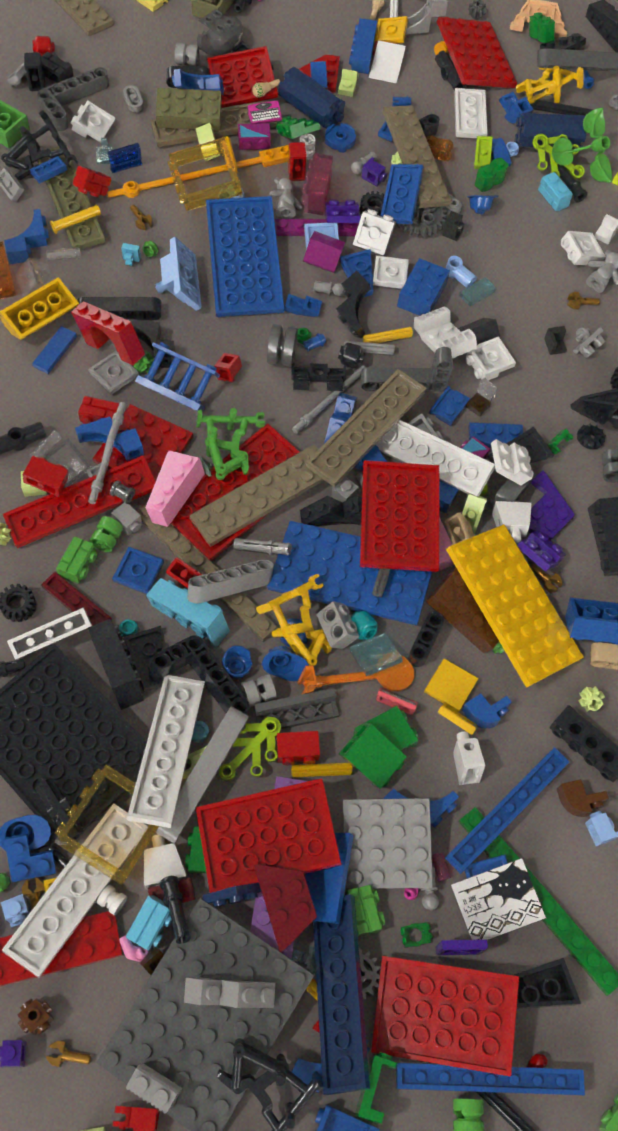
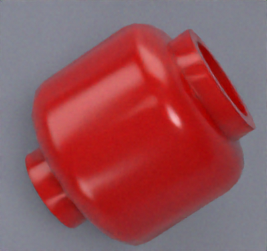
(43, 44)

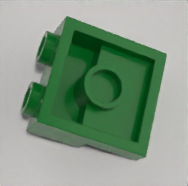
(295, 127)

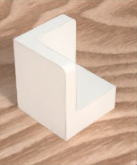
(607, 229)

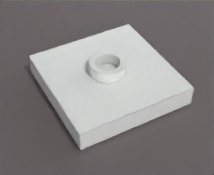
(390, 272)

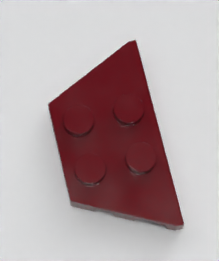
(286, 902)

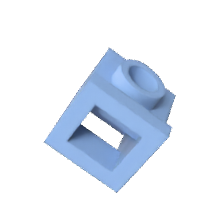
(601, 828)
(16, 910)

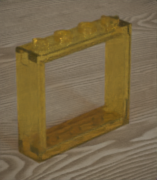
(198, 152)
(85, 854)

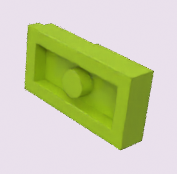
(483, 151)

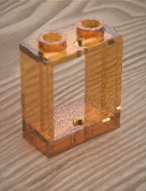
(6, 282)

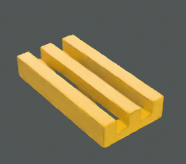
(458, 719)

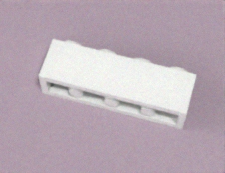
(49, 633)

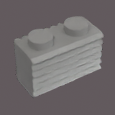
(153, 1088)

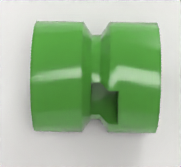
(106, 534)
(468, 1114)

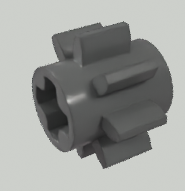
(477, 9)

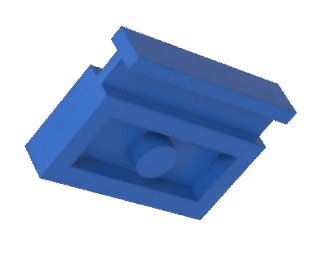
(449, 405)

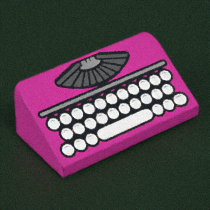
(264, 112)

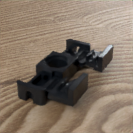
(334, 376)

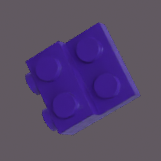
(342, 211)
(542, 550)

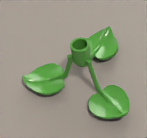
(595, 125)

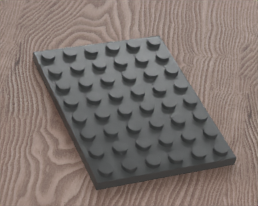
(195, 1040)

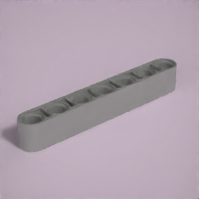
(204, 772)

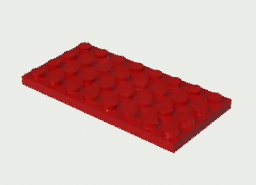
(264, 452)

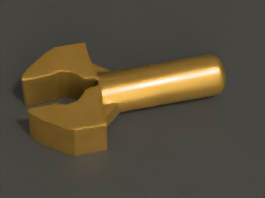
(141, 218)
(580, 300)
(547, 579)
(34, 897)
(67, 1055)

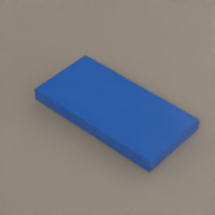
(402, 192)
(329, 884)

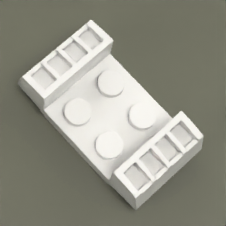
(439, 332)

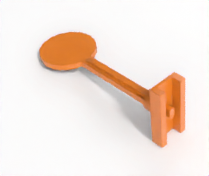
(393, 678)

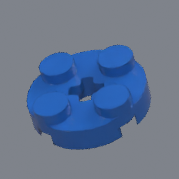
(333, 135)

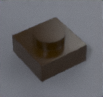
(478, 404)
(152, 960)

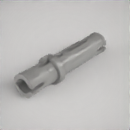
(263, 546)

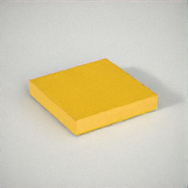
(391, 29)
(451, 685)

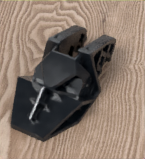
(599, 406)

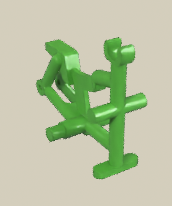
(239, 458)

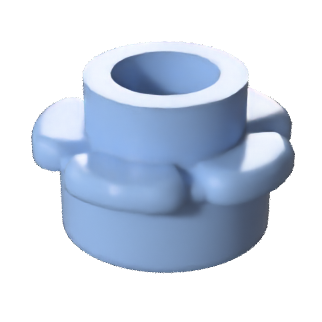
(513, 148)

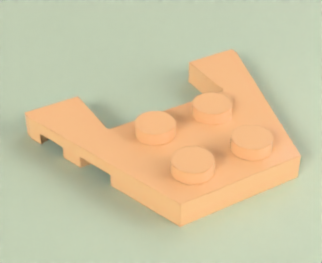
(547, 8)

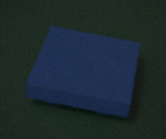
(233, 894)

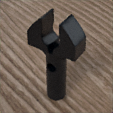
(59, 857)

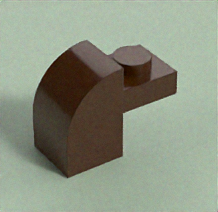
(577, 802)

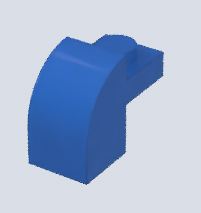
(514, 107)
(483, 713)

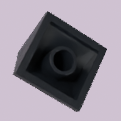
(484, 329)

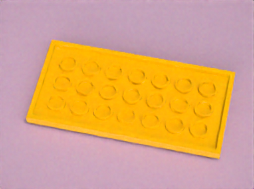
(514, 604)

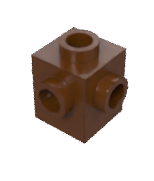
(43, 1018)

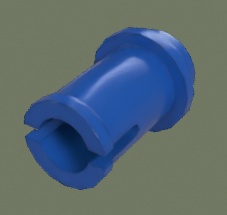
(588, 81)
(403, 101)
(318, 340)

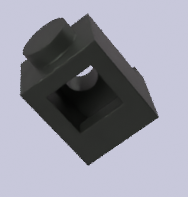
(453, 226)

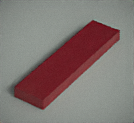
(72, 598)

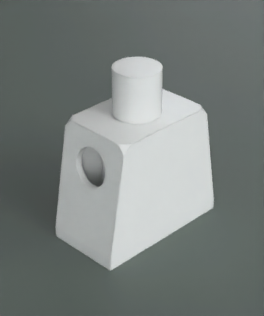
(514, 516)
(468, 759)
(161, 862)

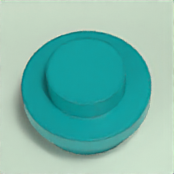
(128, 627)

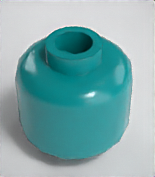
(365, 624)

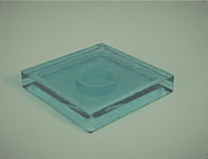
(376, 654)

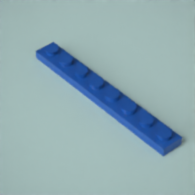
(506, 810)
(523, 1080)

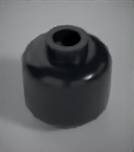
(351, 355)

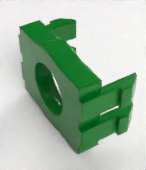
(556, 440)
(423, 928)

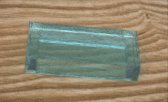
(477, 291)

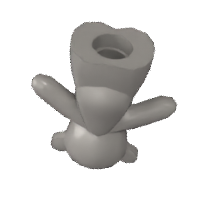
(287, 201)
(599, 279)

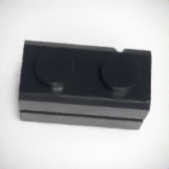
(55, 68)
(34, 71)

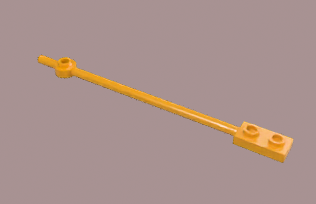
(266, 157)

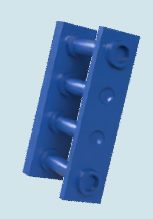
(179, 395)

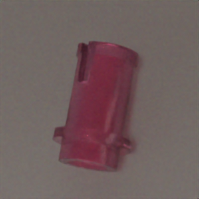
(440, 867)

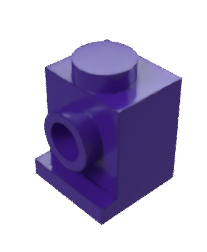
(374, 172)
(13, 1053)

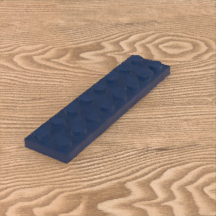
(341, 1003)

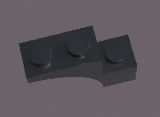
(354, 289)
(150, 332)
(332, 510)

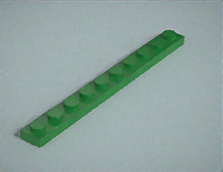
(556, 918)

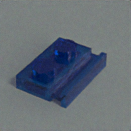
(125, 157)

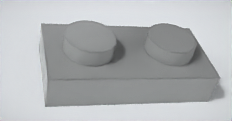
(10, 184)

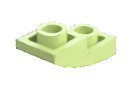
(206, 134)

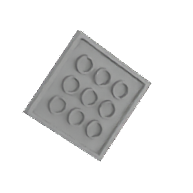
(389, 843)

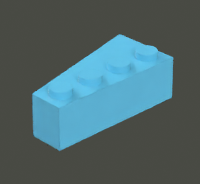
(201, 617)

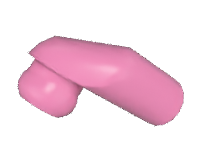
(132, 952)

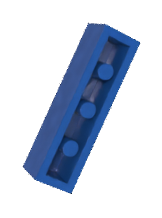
(363, 47)

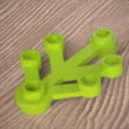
(546, 147)
(253, 746)

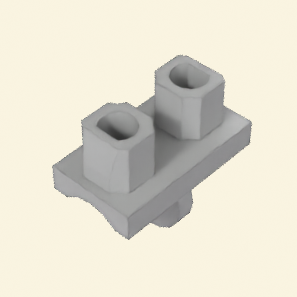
(587, 338)

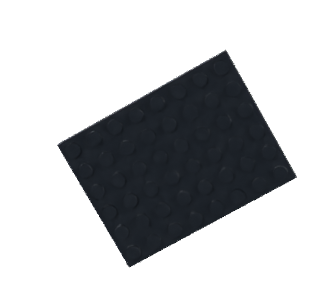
(63, 731)

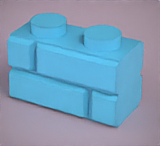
(555, 191)
(150, 923)

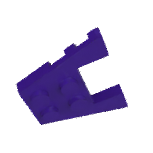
(551, 511)

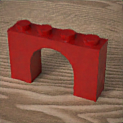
(100, 325)

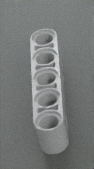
(229, 581)

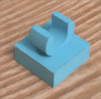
(130, 253)

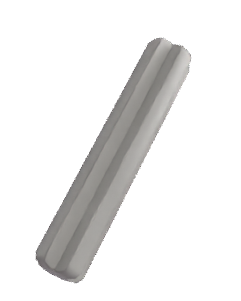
(376, 348)

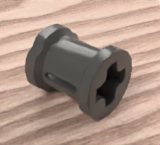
(122, 491)

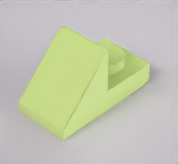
(348, 82)
(473, 510)

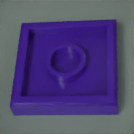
(461, 947)

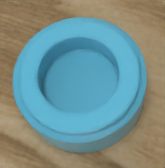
(200, 732)

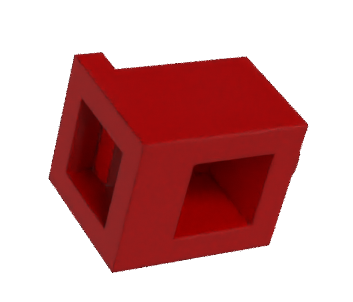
(228, 367)

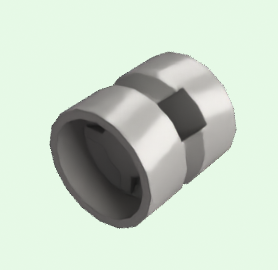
(187, 54)
(252, 693)

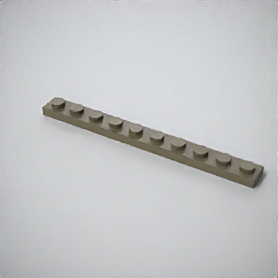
(187, 552)

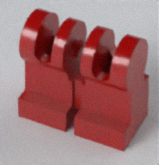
(138, 1118)

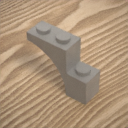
(421, 20)
(229, 993)

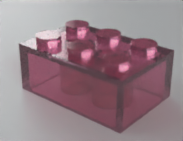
(317, 184)

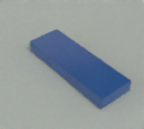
(54, 350)

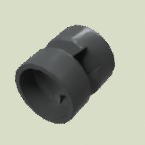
(610, 465)

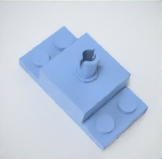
(180, 274)

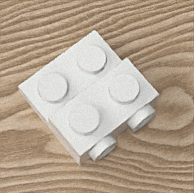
(92, 121)
(374, 232)
(582, 247)
(490, 359)
(512, 461)

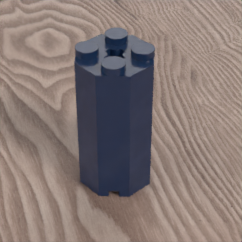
(311, 98)
(550, 125)

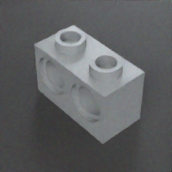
(338, 625)

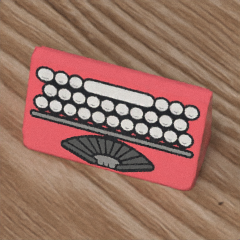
(393, 699)

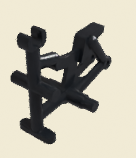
(29, 142)
(277, 1071)

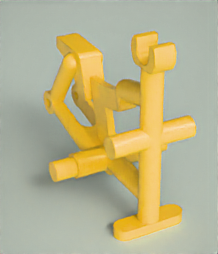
(552, 87)
(290, 631)

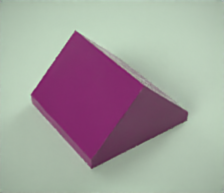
(323, 251)

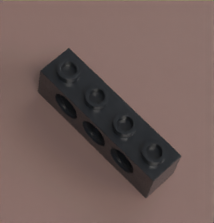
(587, 732)

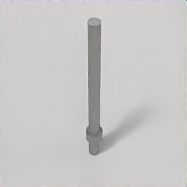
(306, 419)

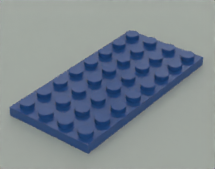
(244, 256)
(337, 562)

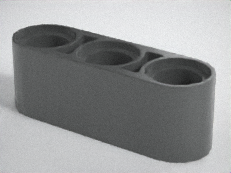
(512, 491)

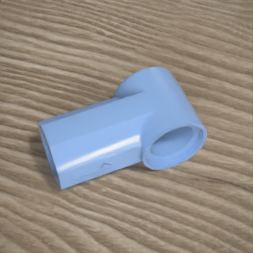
(460, 272)

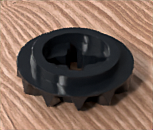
(585, 439)

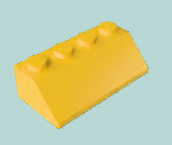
(38, 309)

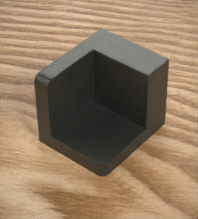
(554, 340)

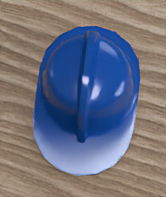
(481, 203)
(284, 663)
(35, 827)

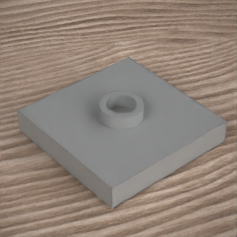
(113, 372)

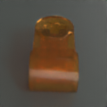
(438, 147)

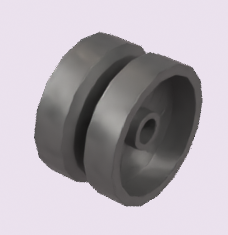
(282, 345)

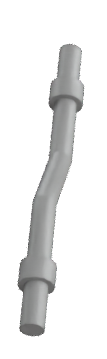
(98, 484)

